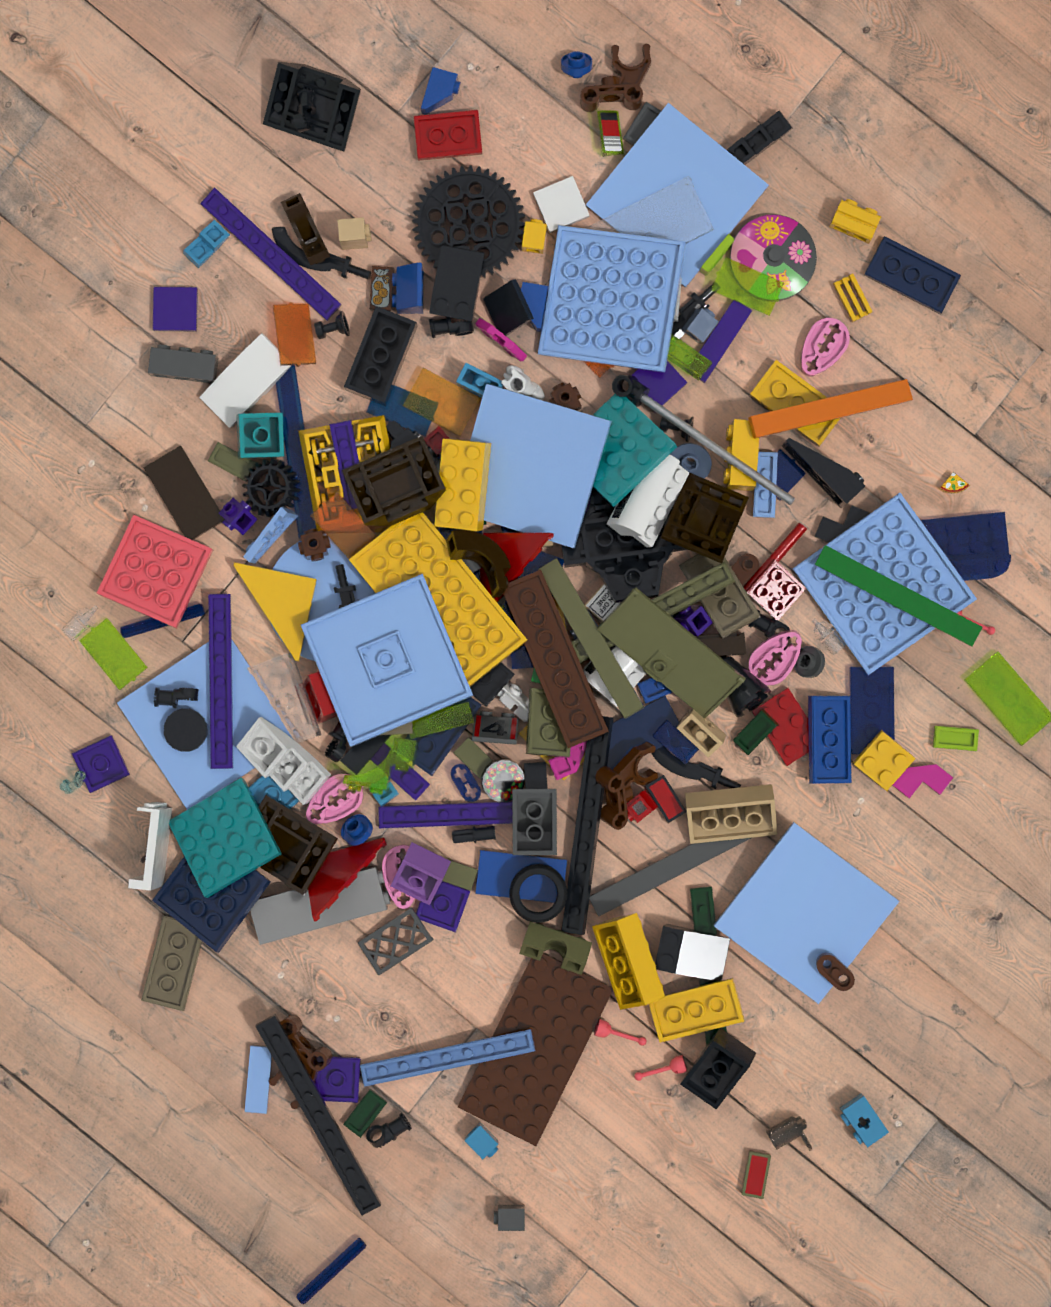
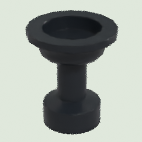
(340, 324)
(665, 425)

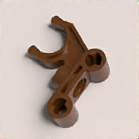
(619, 88)
(618, 782)
(305, 1050)

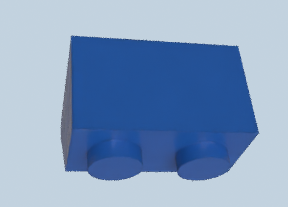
(409, 289)

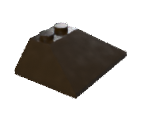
(395, 484)
(705, 517)
(300, 842)

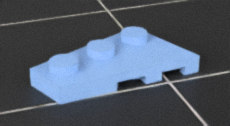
(268, 536)

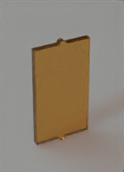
(294, 334)
(343, 525)

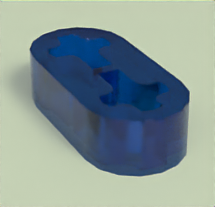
(461, 786)

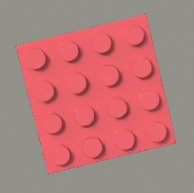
(155, 571)

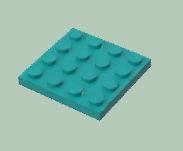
(630, 451)
(224, 837)

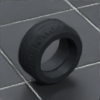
(552, 912)

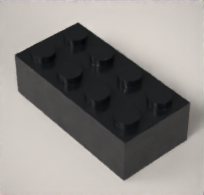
(380, 356)

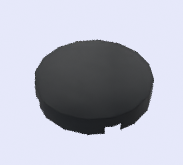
(185, 730)

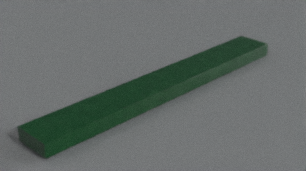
(704, 921)

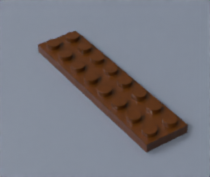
(554, 659)

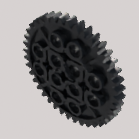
(491, 193)

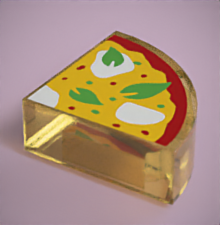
(954, 484)

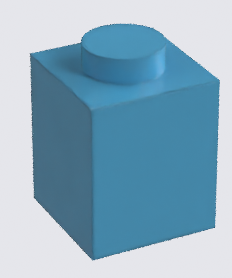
(482, 1141)

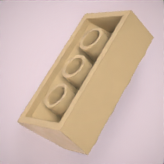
(731, 814)

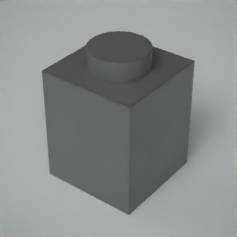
(510, 1217)

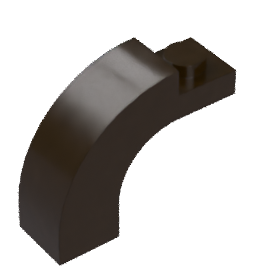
(305, 229)
(483, 551)

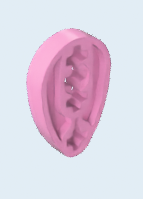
(835, 350)
(782, 667)
(333, 813)
(389, 869)

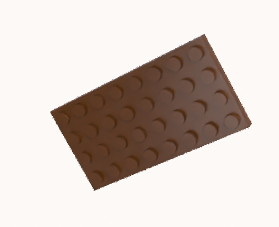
(525, 1088)

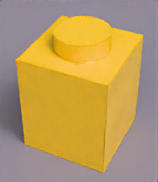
(534, 236)

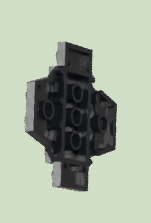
(618, 558)

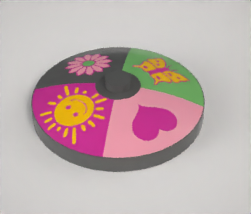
(778, 249)

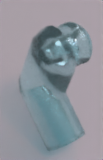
(77, 782)

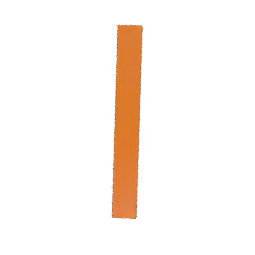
(830, 408)

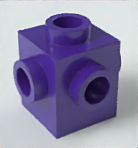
(237, 516)
(694, 619)

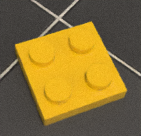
(884, 760)

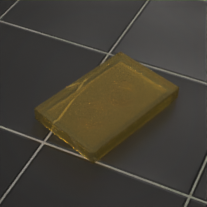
(441, 402)

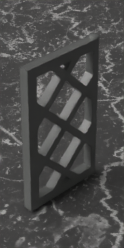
(395, 923)

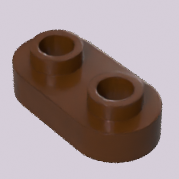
(743, 573)
(834, 971)

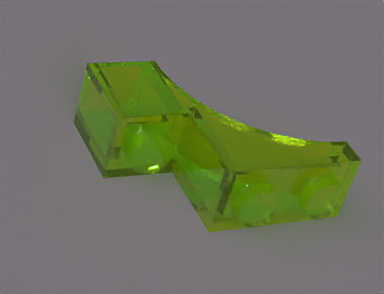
(401, 756)

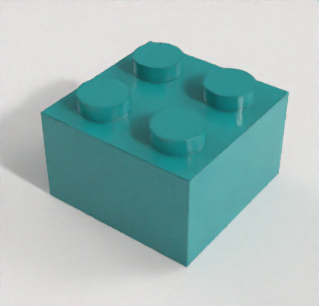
(260, 435)

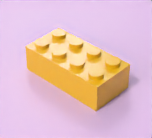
(465, 478)
(628, 961)

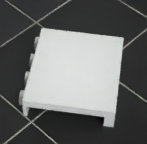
(156, 847)

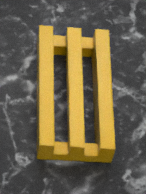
(861, 314)

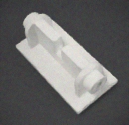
(511, 695)

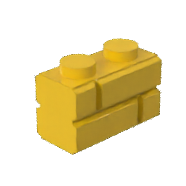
(855, 221)

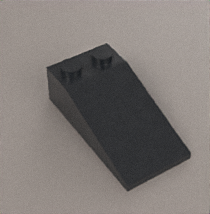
(832, 477)

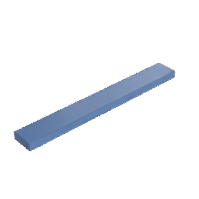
(447, 1057)

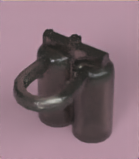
(788, 1131)

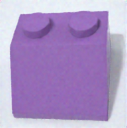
(420, 873)

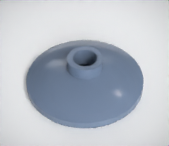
(702, 461)

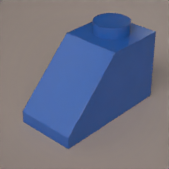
(440, 89)
(536, 299)

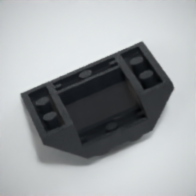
(334, 102)

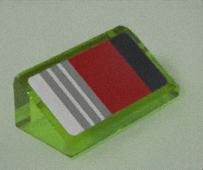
(610, 133)

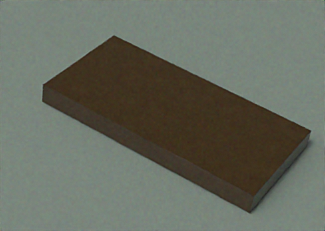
(184, 493)

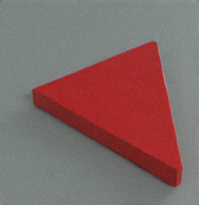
(519, 549)
(339, 872)

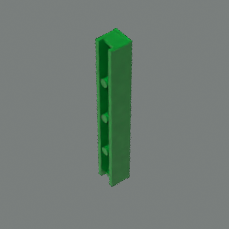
(898, 596)

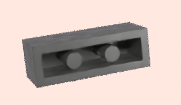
(183, 364)

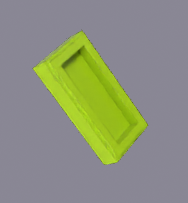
(717, 255)
(955, 738)

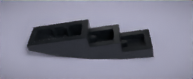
(760, 138)

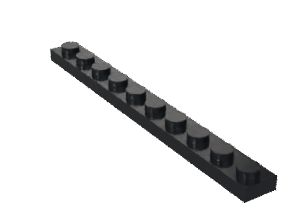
(586, 833)
(318, 1114)

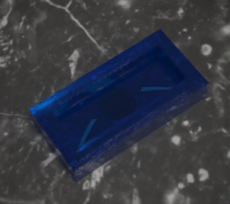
(675, 741)

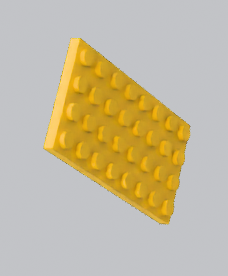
(472, 618)

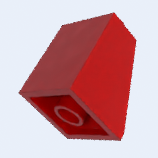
(319, 698)

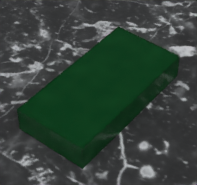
(755, 732)
(365, 1113)

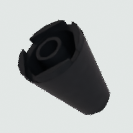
(748, 694)

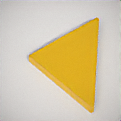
(284, 600)

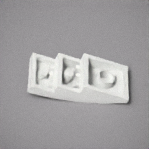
(245, 380)
(283, 760)

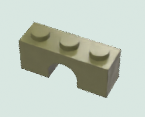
(572, 949)

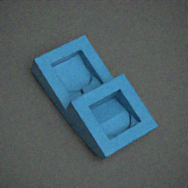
(206, 244)

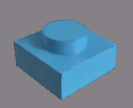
(386, 796)

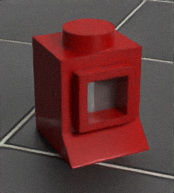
(640, 806)

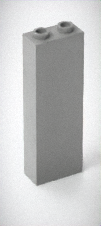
(291, 913)

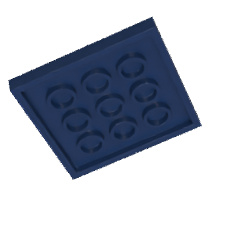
(213, 917)

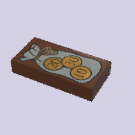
(381, 288)

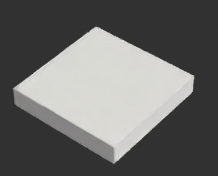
(561, 204)

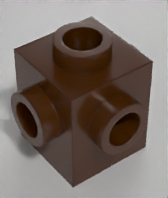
(562, 390)
(320, 550)

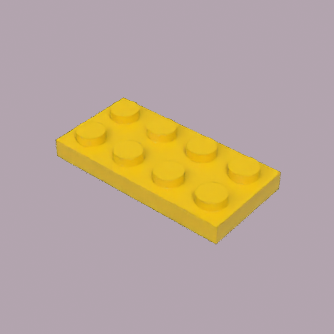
(784, 389)
(697, 1010)

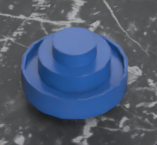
(576, 64)
(356, 830)

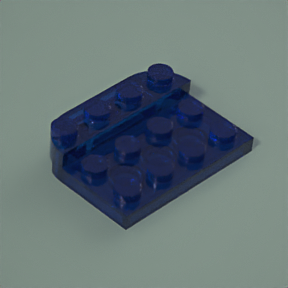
(973, 544)

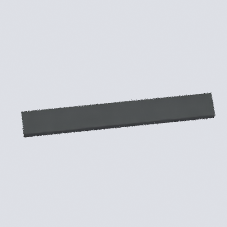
(659, 873)

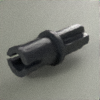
(474, 834)

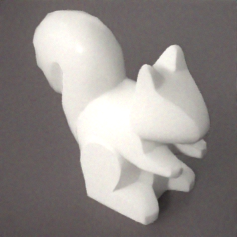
(519, 382)

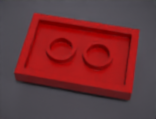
(448, 135)
(792, 733)

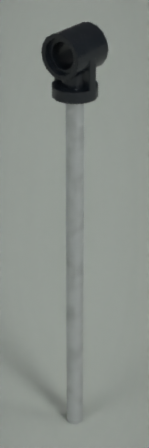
(638, 394)

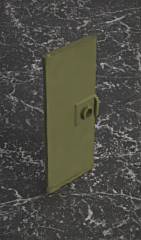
(670, 653)

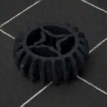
(271, 479)

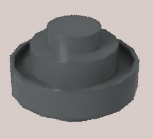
(810, 662)

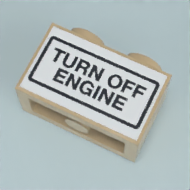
(601, 604)

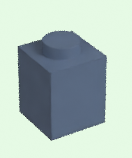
(700, 324)

